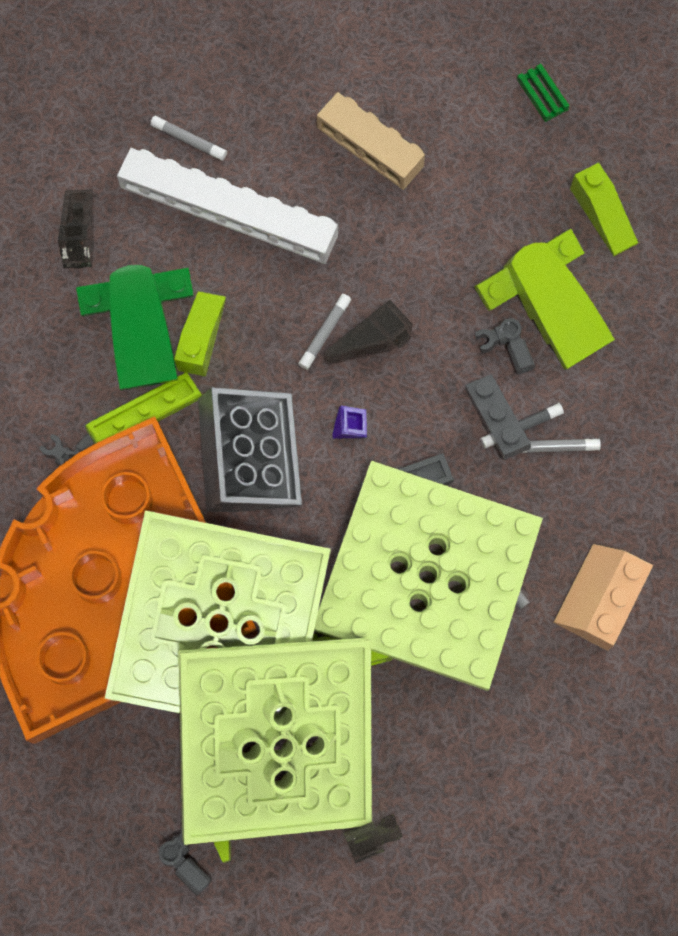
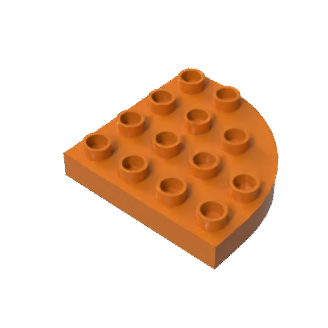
(72, 572)

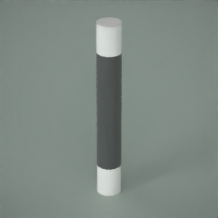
(530, 421)

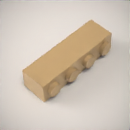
(371, 140)

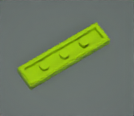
(158, 402)

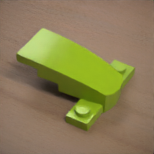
(551, 297)

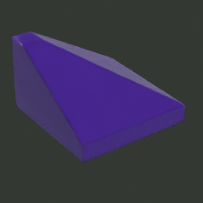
(350, 423)

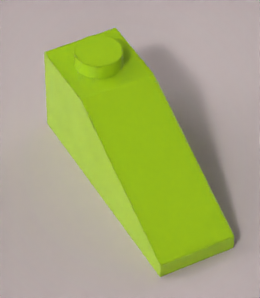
(604, 209)
(199, 334)

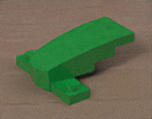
(138, 320)

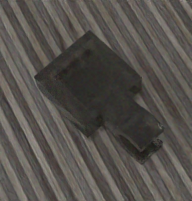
(368, 839)

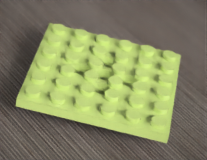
(483, 548)
(180, 568)
(232, 700)

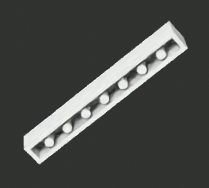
(228, 205)

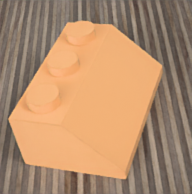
(603, 595)

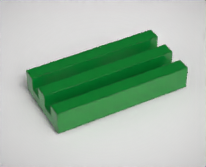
(561, 101)

